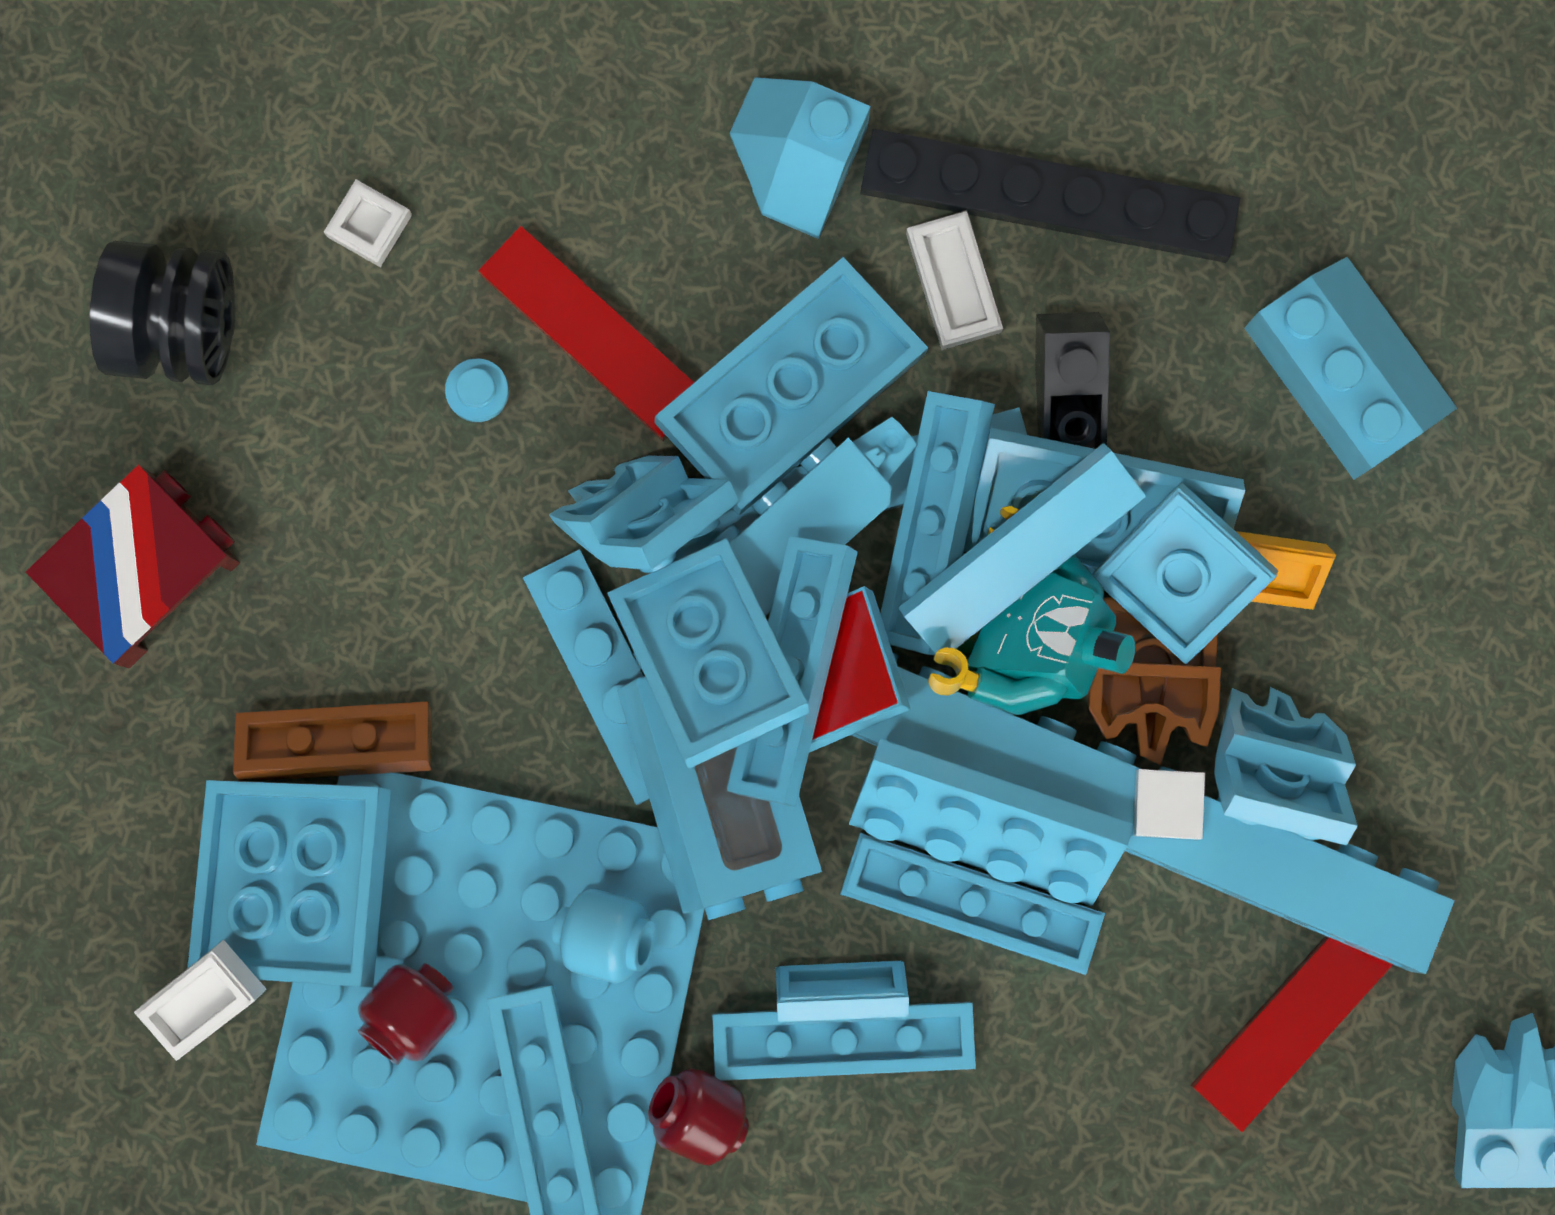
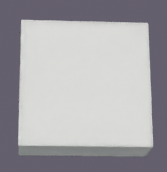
(368, 223)
(1169, 804)

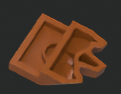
(1156, 691)

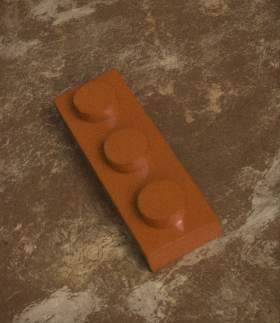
(333, 741)

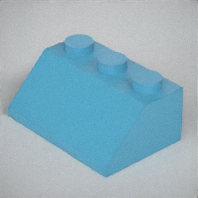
(1349, 367)

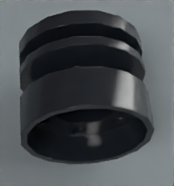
(162, 312)

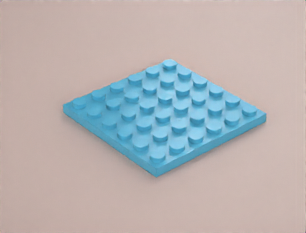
(477, 899)

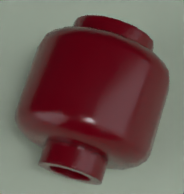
(407, 1012)
(698, 1116)

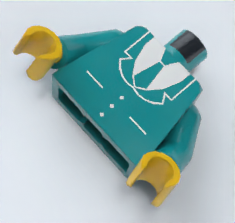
(1041, 645)

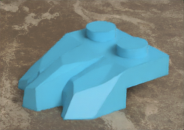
(644, 512)
(1285, 769)
(1506, 1111)

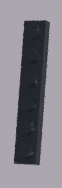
(1050, 195)

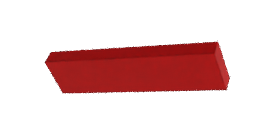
(585, 327)
(1288, 1030)

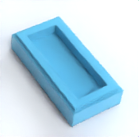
(841, 991)

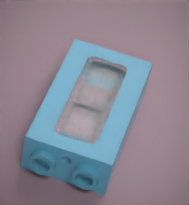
(712, 837)

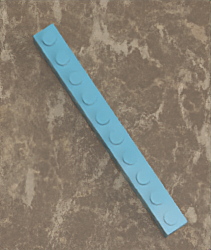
(1258, 864)

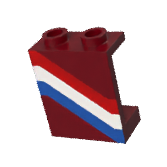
(132, 562)

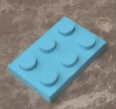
(708, 653)

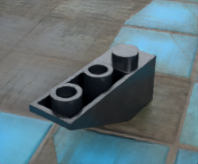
(1072, 378)

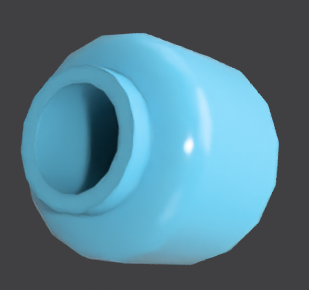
(604, 936)

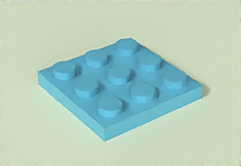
(292, 879)

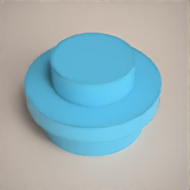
(477, 390)

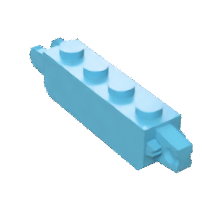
(830, 504)

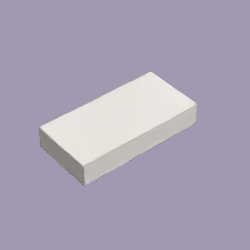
(954, 280)
(200, 1000)

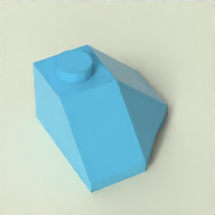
(797, 148)

